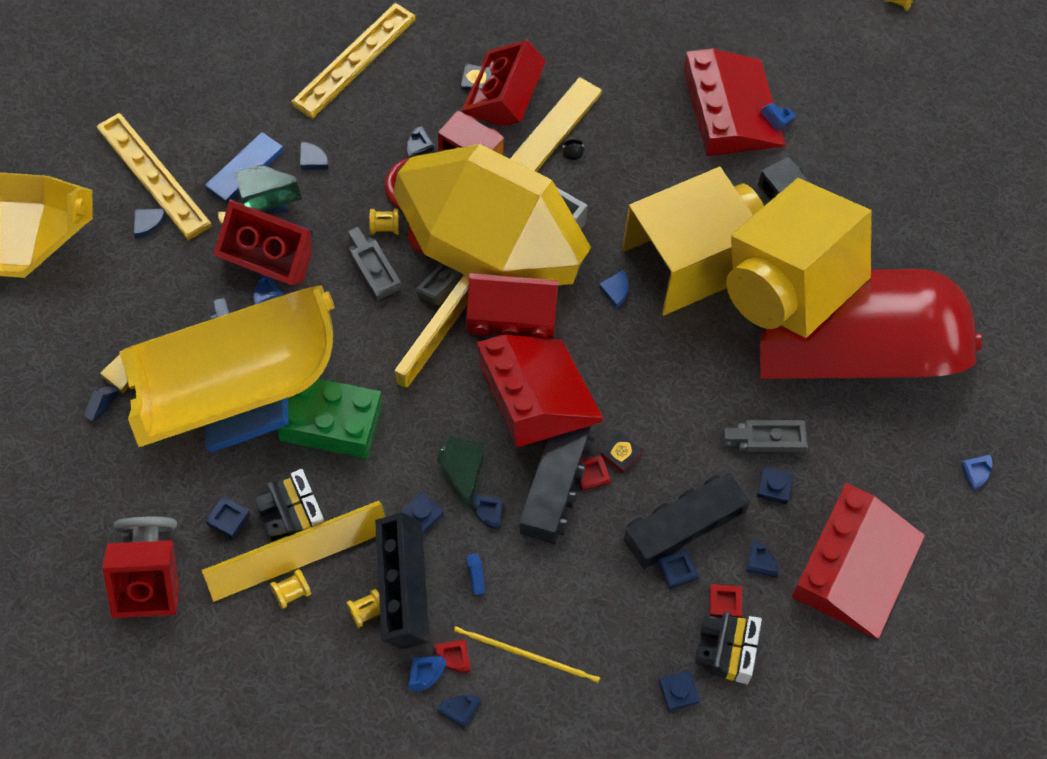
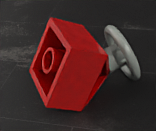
(142, 573)

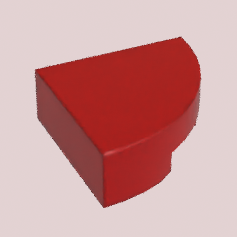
(455, 655)

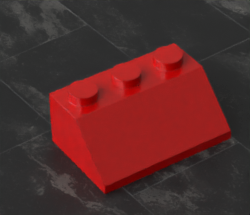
(510, 87)
(264, 243)
(511, 306)

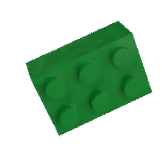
(333, 418)

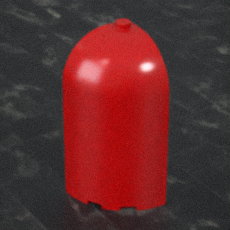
(887, 329)

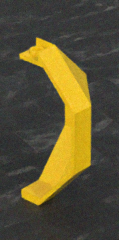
(489, 215)
(37, 219)

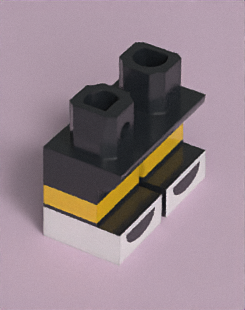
(294, 505)
(734, 648)

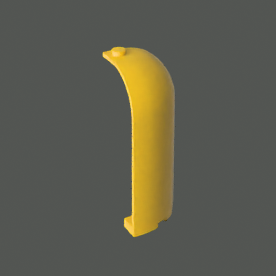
(228, 364)

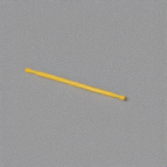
(527, 654)

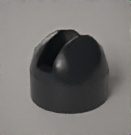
(573, 148)

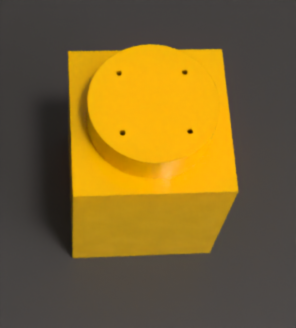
(692, 232)
(800, 258)

